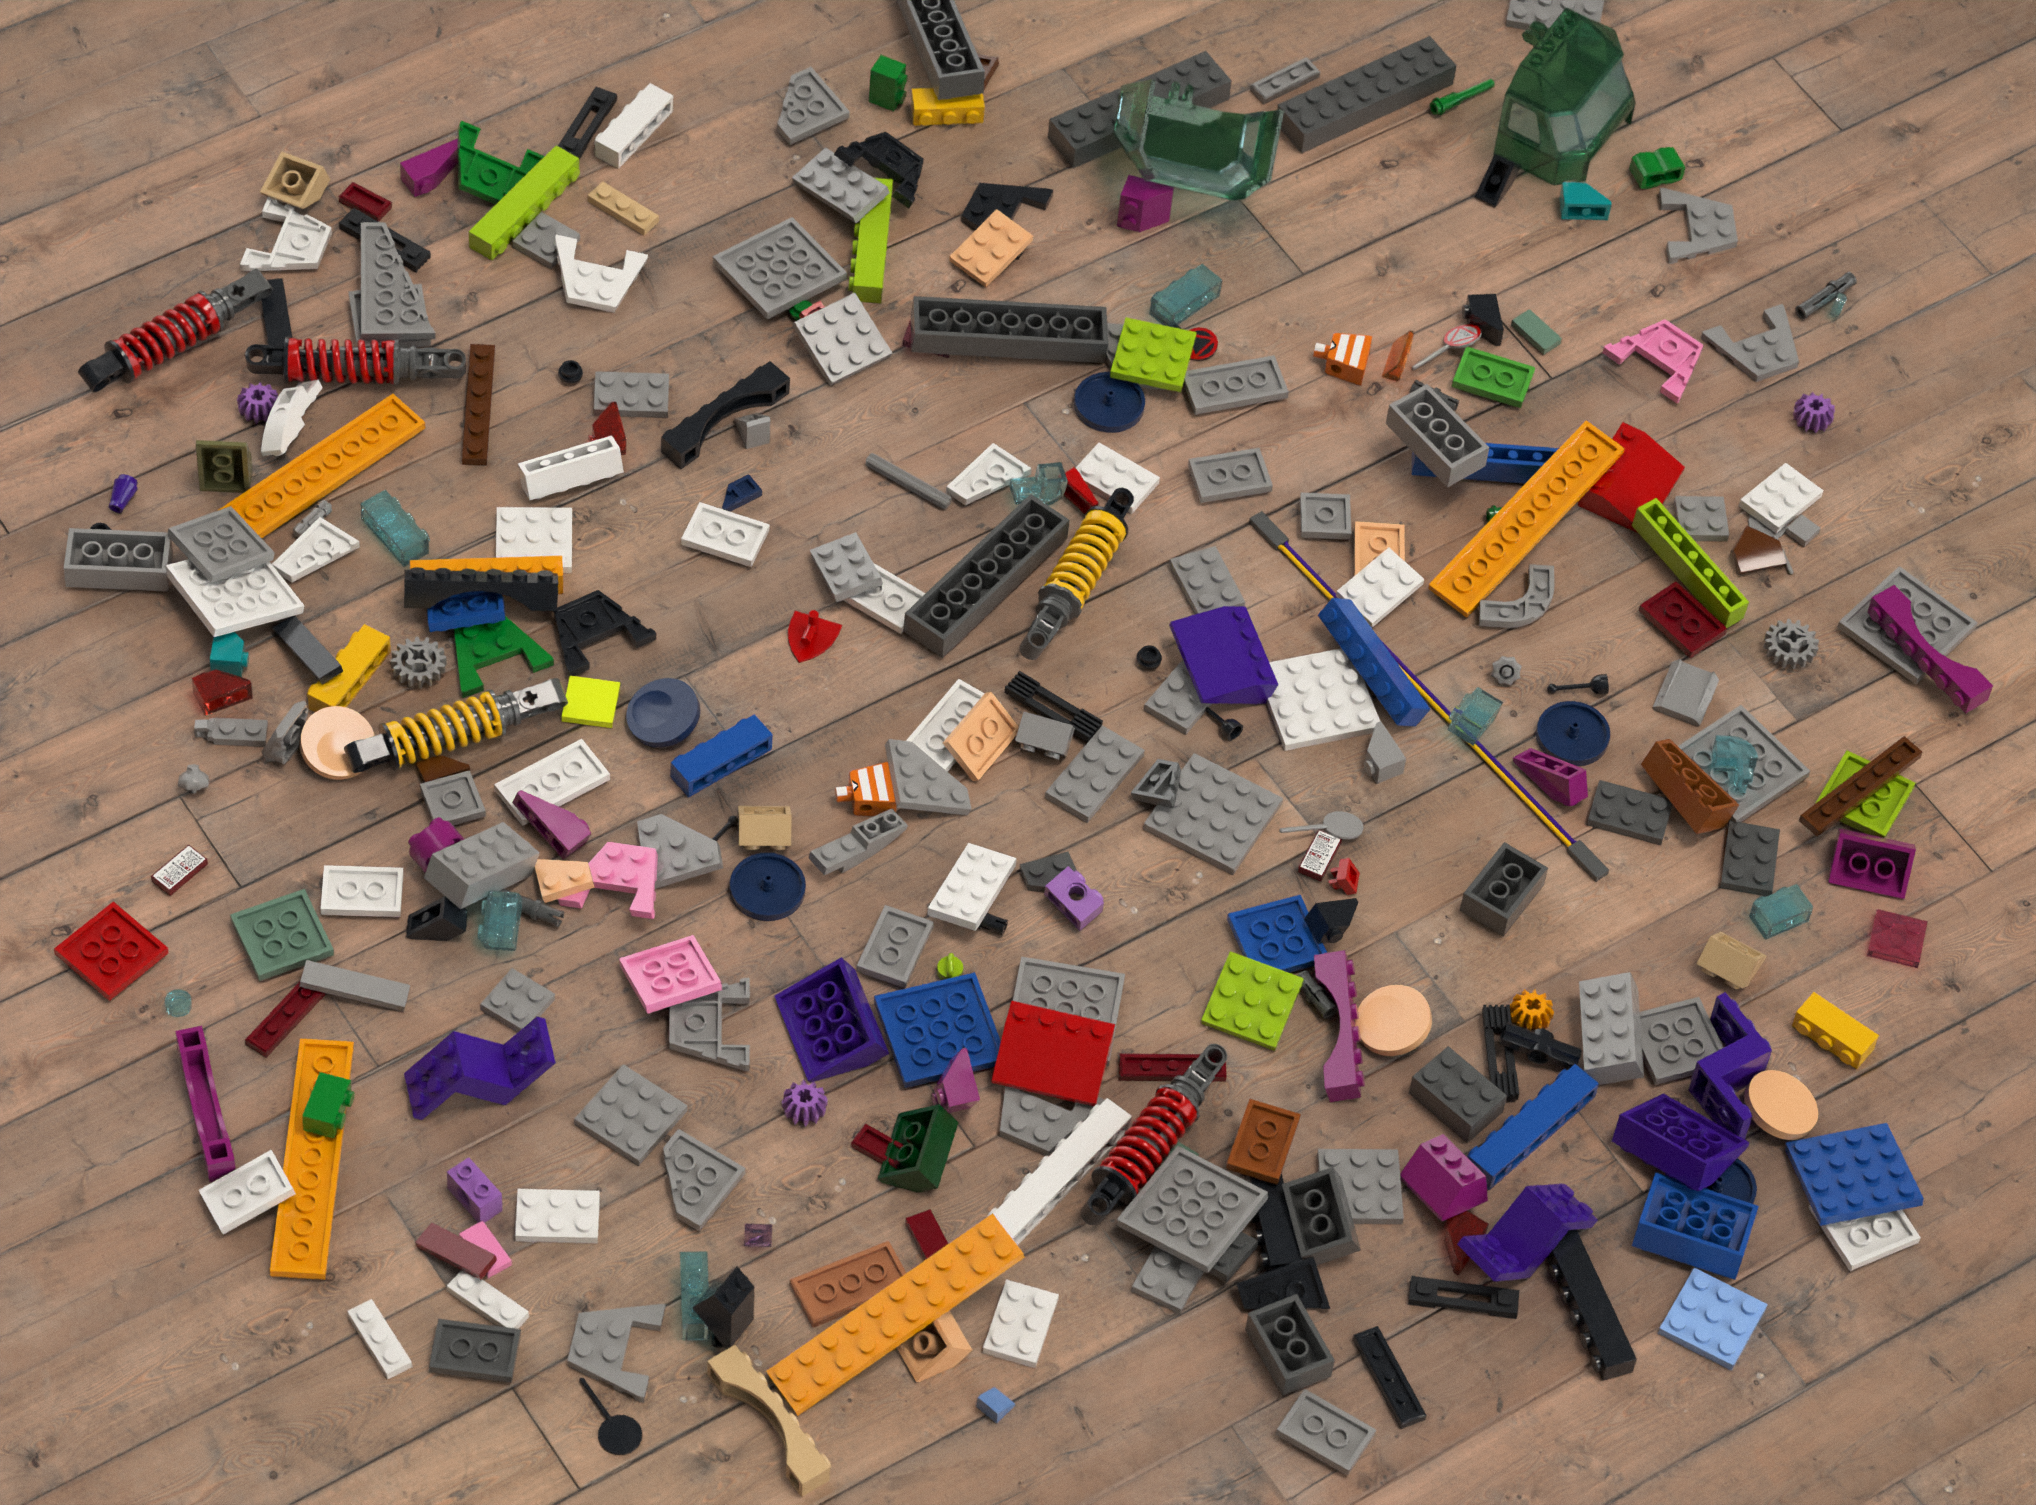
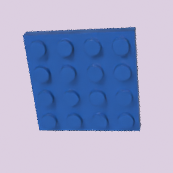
(933, 1023)
(1853, 1174)

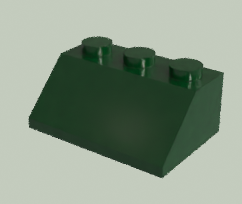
(926, 1141)

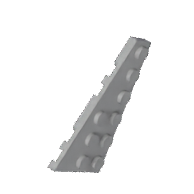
(387, 294)

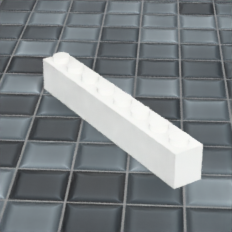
(1062, 1169)

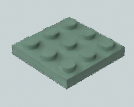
(281, 934)

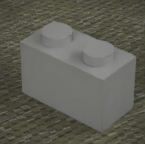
(1044, 735)

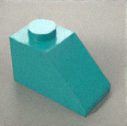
(1583, 202)
(229, 654)

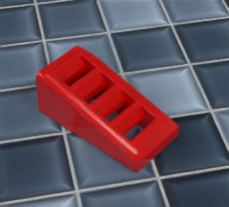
(1078, 491)

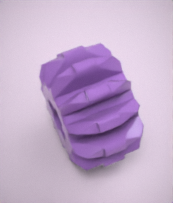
(256, 402)
(1813, 412)
(804, 1103)

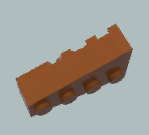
(1689, 788)

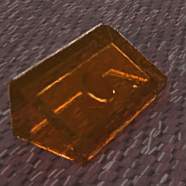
(1398, 357)

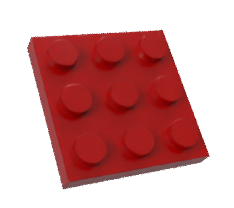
(111, 951)

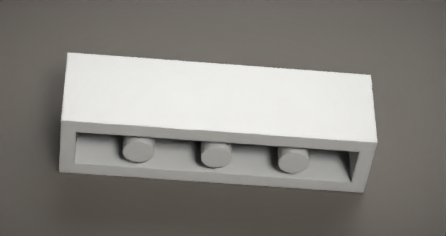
(633, 125)
(570, 468)

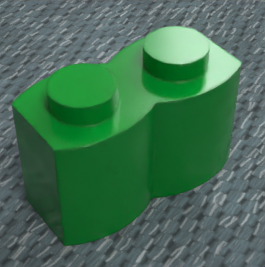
(1657, 167)

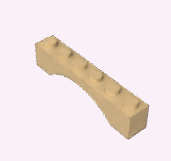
(737, 1378)

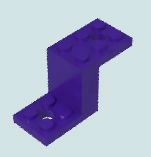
(479, 1068)
(1730, 1068)
(1528, 1232)

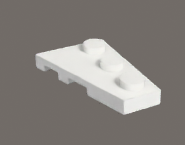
(986, 475)
(314, 549)

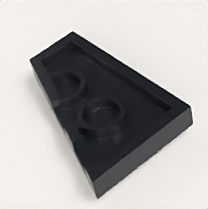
(1283, 1282)

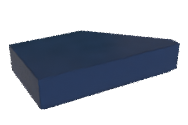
(740, 493)

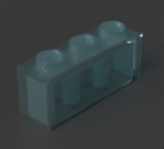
(1185, 296)
(395, 527)
(693, 1285)

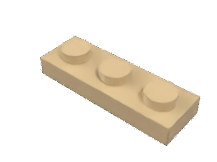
(623, 208)

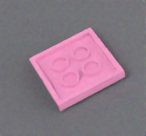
(670, 974)

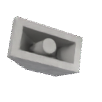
(1383, 756)

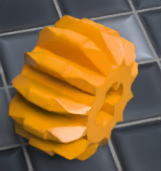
(1531, 1010)

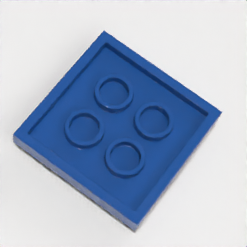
(1276, 934)

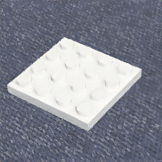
(237, 600)
(1320, 700)

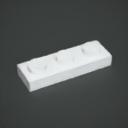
(487, 1301)
(379, 1339)

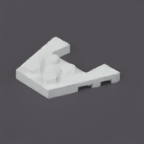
(297, 246)
(592, 283)

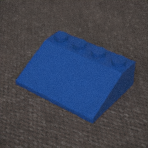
(1695, 1226)

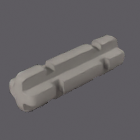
(323, 509)

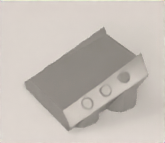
(1686, 692)
(286, 737)

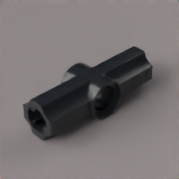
(1539, 1046)

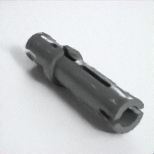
(1809, 306)
(539, 910)

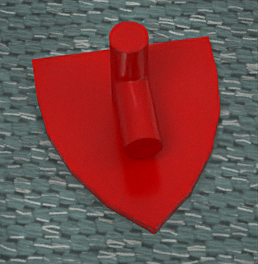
(811, 635)

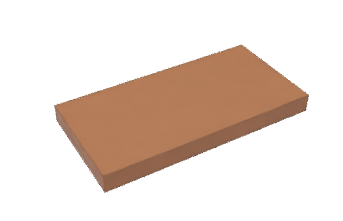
(846, 1283)

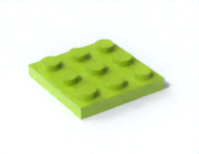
(1153, 354)
(1881, 809)
(1252, 1001)

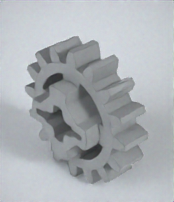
(1791, 643)
(418, 662)

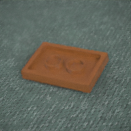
(1263, 1141)

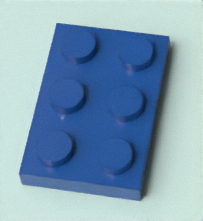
(466, 610)

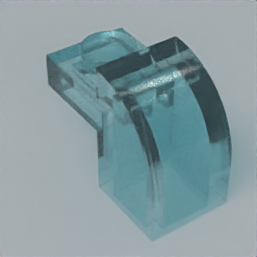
(1046, 485)
(1737, 756)

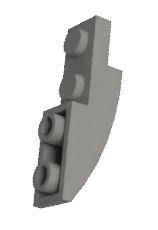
(859, 845)

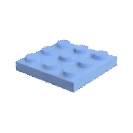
(1712, 1319)

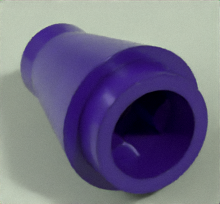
(123, 490)

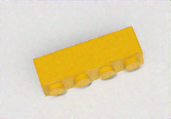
(359, 662)

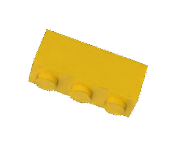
(959, 110)
(1835, 1030)

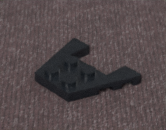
(891, 158)
(1005, 199)
(591, 620)

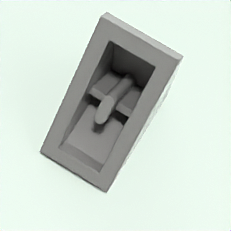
(753, 429)

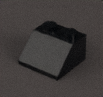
(727, 1306)

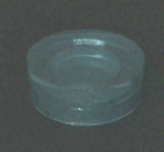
(1838, 305)
(178, 1003)

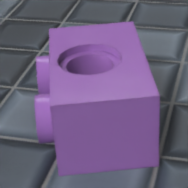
(1077, 912)
(474, 1190)

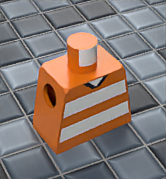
(1346, 356)
(869, 790)

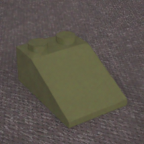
(224, 466)

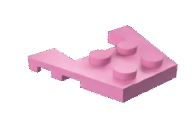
(1666, 348)
(623, 870)

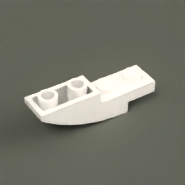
(285, 417)

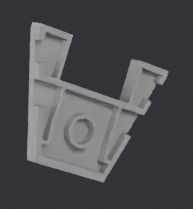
(1708, 222)
(1763, 353)
(697, 1026)
(1037, 1122)
(602, 1342)

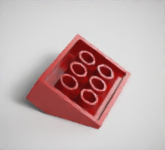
(1634, 479)
(1053, 1053)

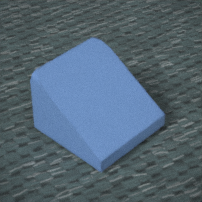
(994, 1404)

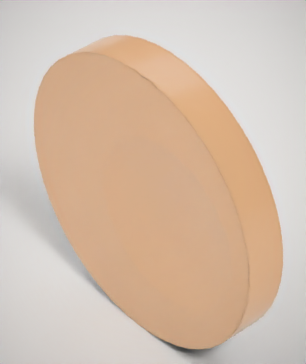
(327, 735)
(1394, 1020)
(1781, 1105)

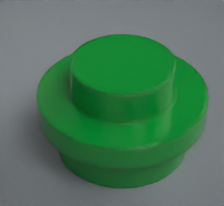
(798, 308)

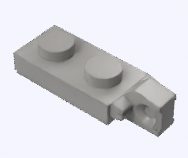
(233, 731)

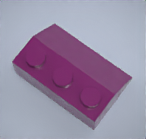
(1871, 863)
(1444, 1178)

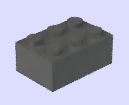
(1503, 889)
(1457, 1094)
(1321, 1216)
(1289, 1344)

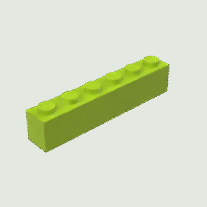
(524, 202)
(871, 250)
(1690, 563)

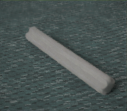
(908, 481)

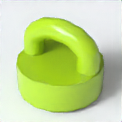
(949, 967)

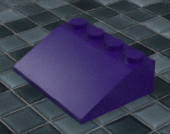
(1225, 656)
(831, 1022)
(1678, 1141)

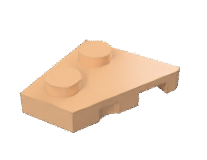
(562, 878)

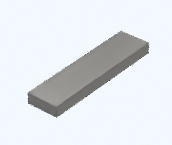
(354, 985)

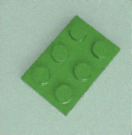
(1493, 377)

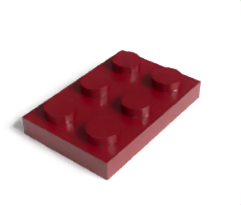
(1682, 619)

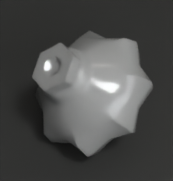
(1506, 670)
(193, 779)

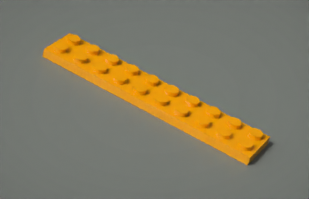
(327, 465)
(1526, 518)
(312, 1169)
(895, 1314)

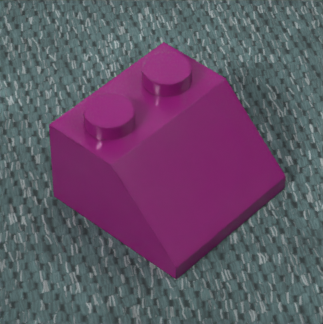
(1144, 204)
(957, 1085)

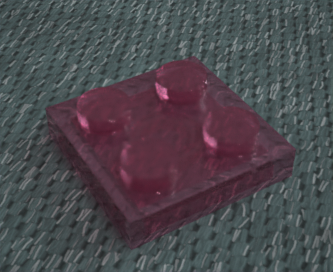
(1897, 938)

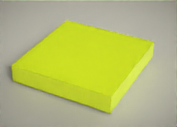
(591, 701)

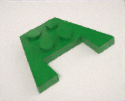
(485, 174)
(490, 644)

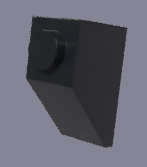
(1498, 179)
(1485, 313)
(1331, 919)
(437, 921)

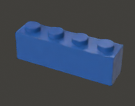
(721, 755)

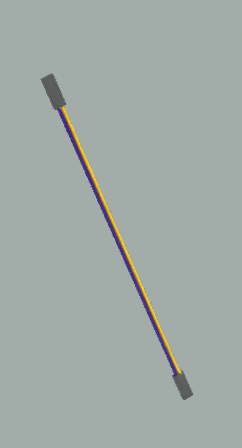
(1575, 849)

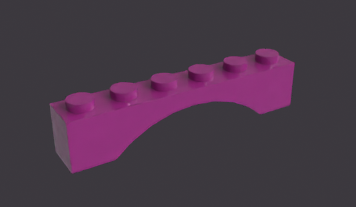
(1960, 682)
(1341, 1070)
(205, 1103)

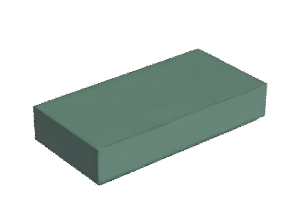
(1536, 331)

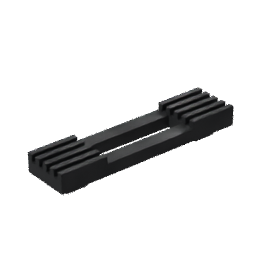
(602, 102)
(412, 254)
(1024, 688)
(1494, 1021)
(1424, 1293)

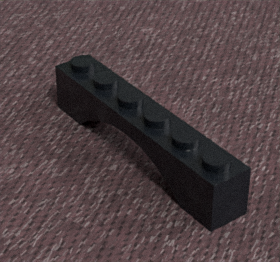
(760, 388)
(428, 587)

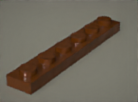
(478, 404)
(1860, 786)

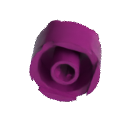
(432, 839)

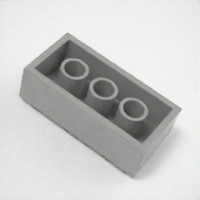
(1437, 435)
(117, 559)
(481, 865)
(1611, 1028)

